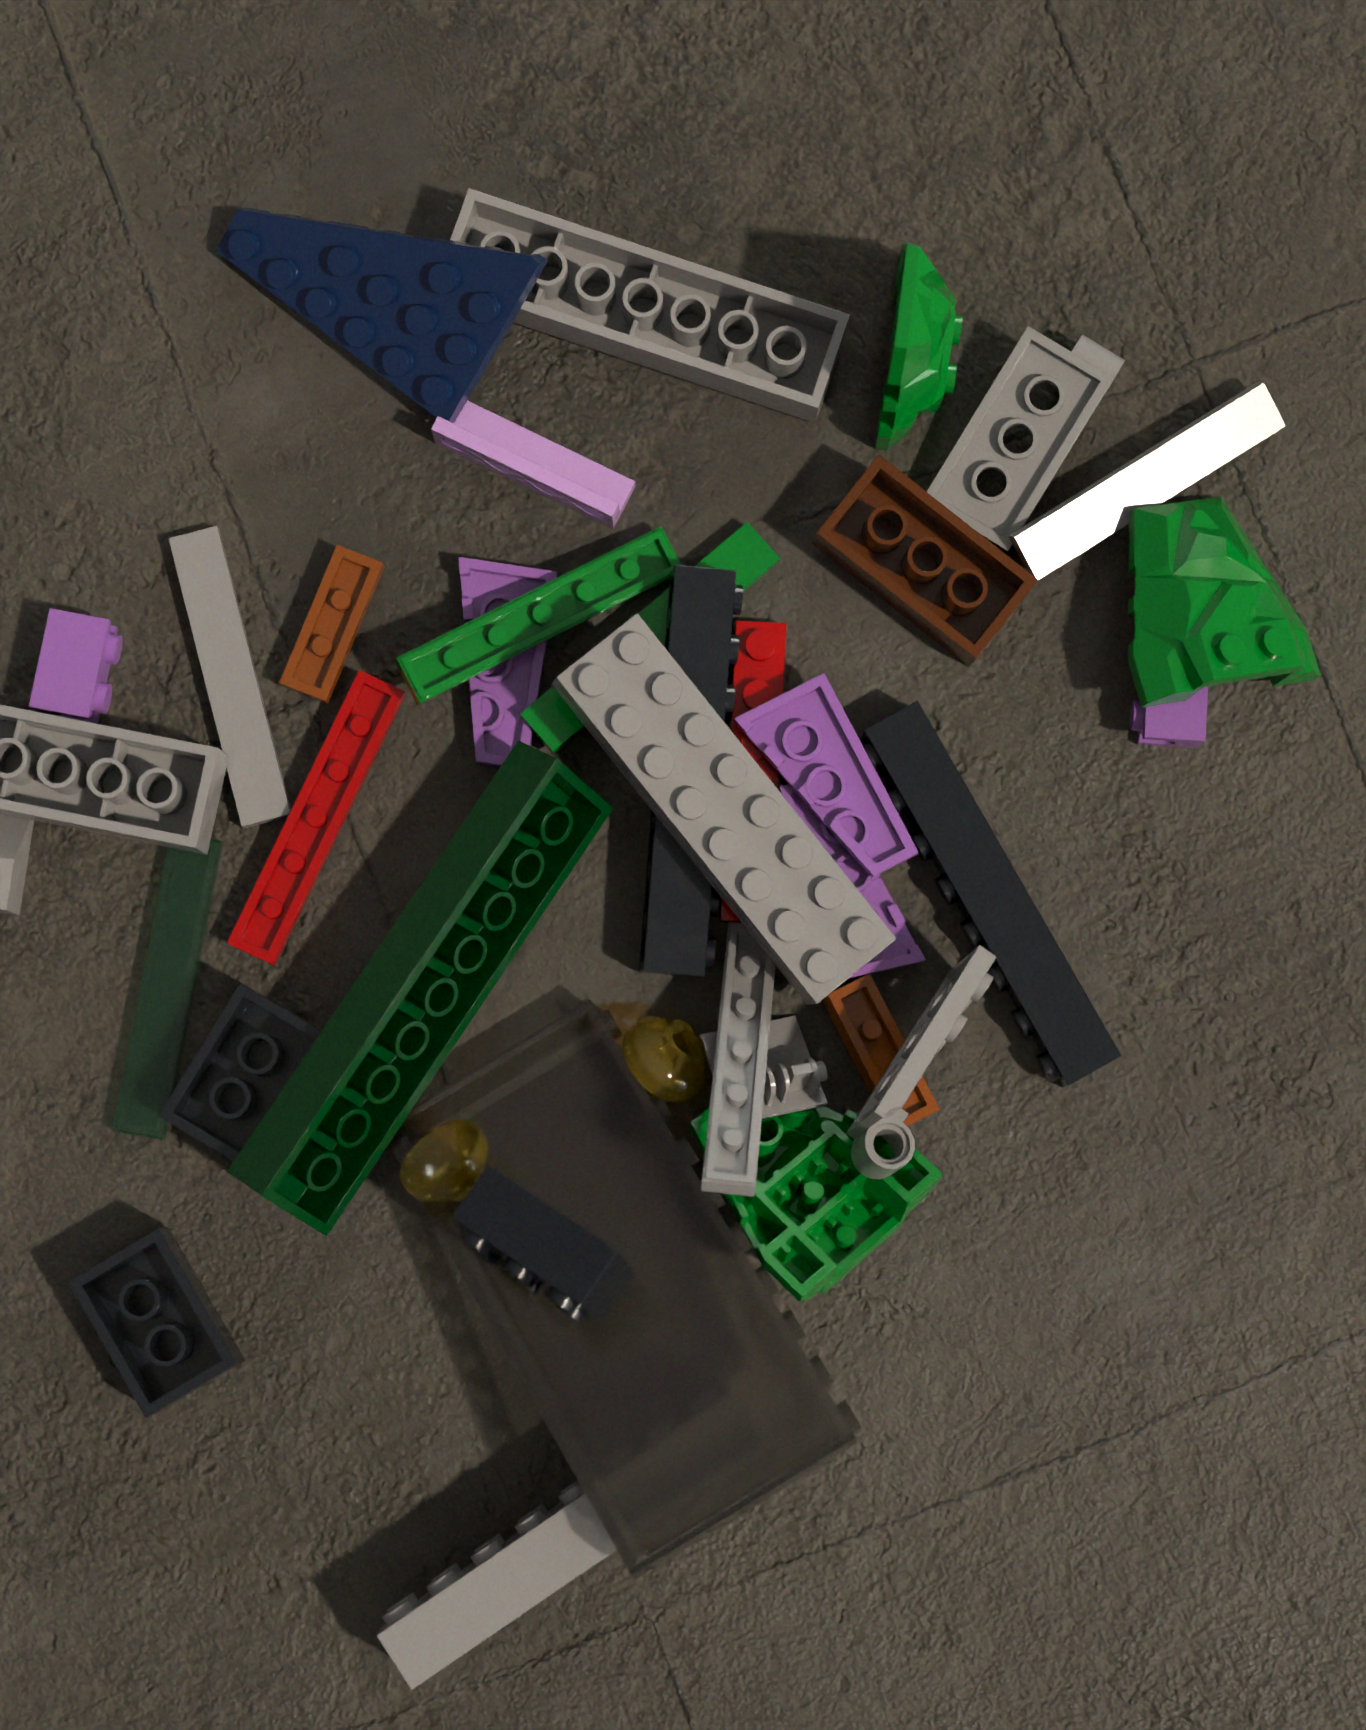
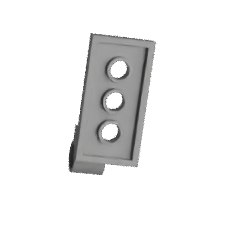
(1081, 383)
(939, 1022)

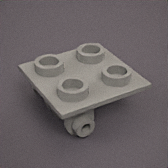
(791, 1073)

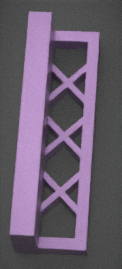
(536, 463)

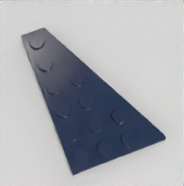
(398, 302)

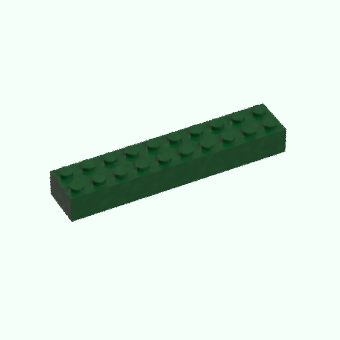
(421, 988)

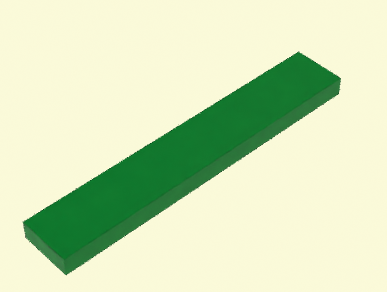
(742, 551)
(537, 616)

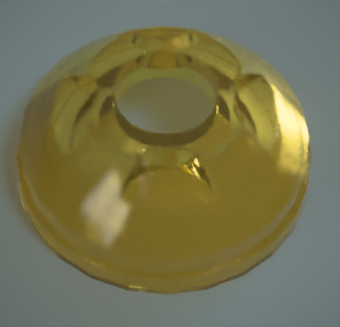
(660, 1063)
(445, 1162)

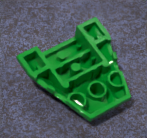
(920, 347)
(1206, 606)
(810, 1203)

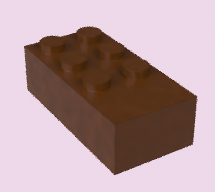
(924, 561)

